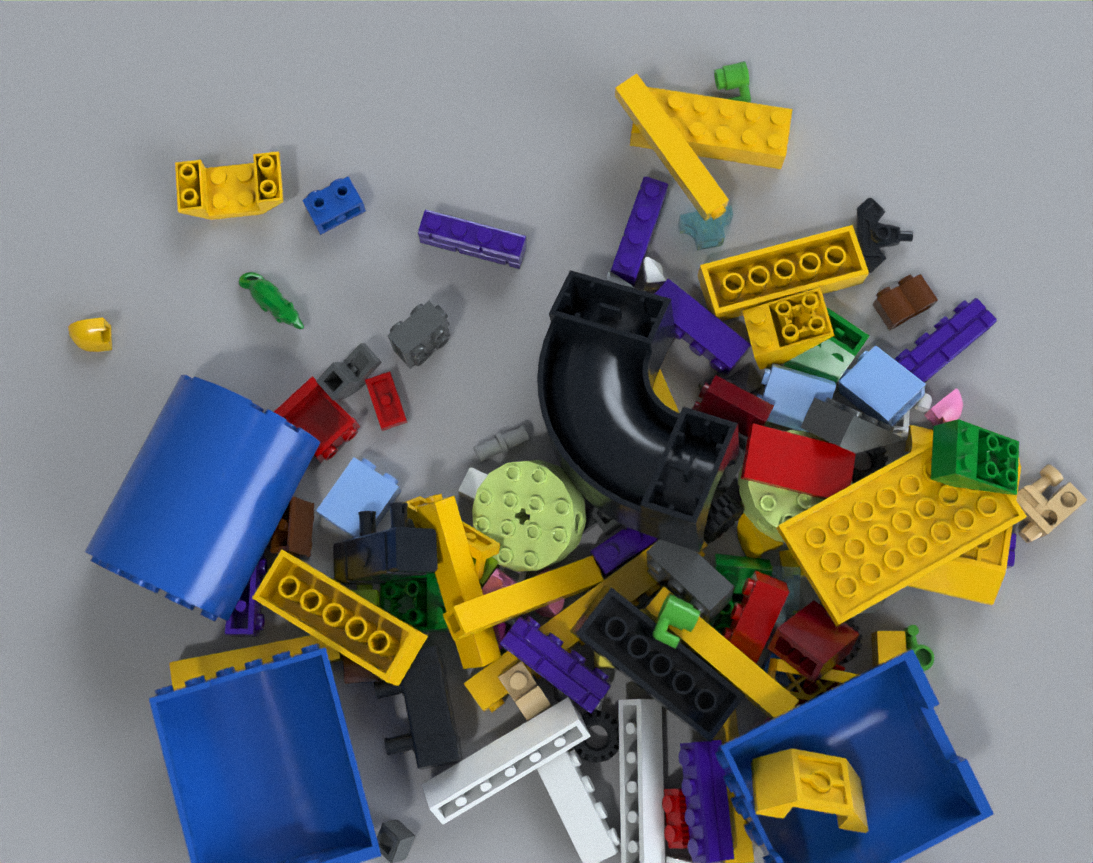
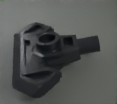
(876, 235)

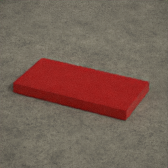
(796, 462)

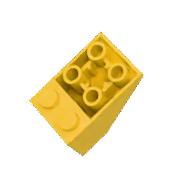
(787, 327)

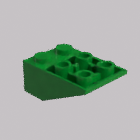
(834, 355)
(974, 458)
(736, 571)
(416, 602)

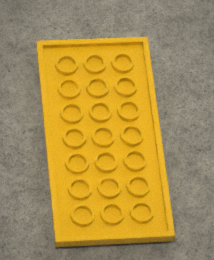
(890, 532)

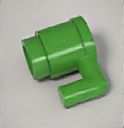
(734, 77)
(677, 614)
(923, 653)

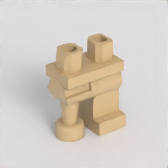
(1046, 514)

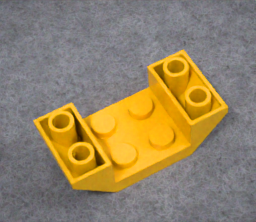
(229, 189)
(810, 783)

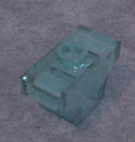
(705, 233)
(791, 576)

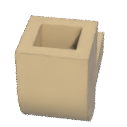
(524, 691)

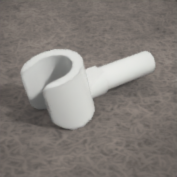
(924, 403)

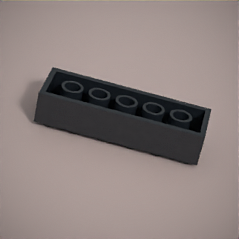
(665, 673)

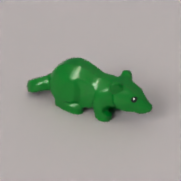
(270, 299)

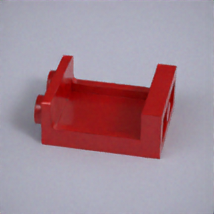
(319, 416)

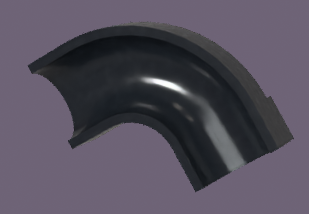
(610, 427)

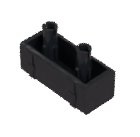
(385, 554)
(429, 712)

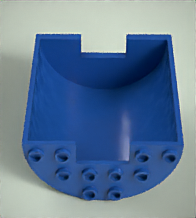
(203, 497)
(897, 746)
(265, 765)

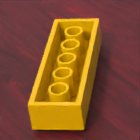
(725, 128)
(782, 270)
(340, 618)

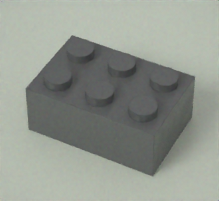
(689, 578)

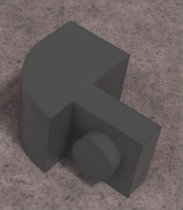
(349, 376)

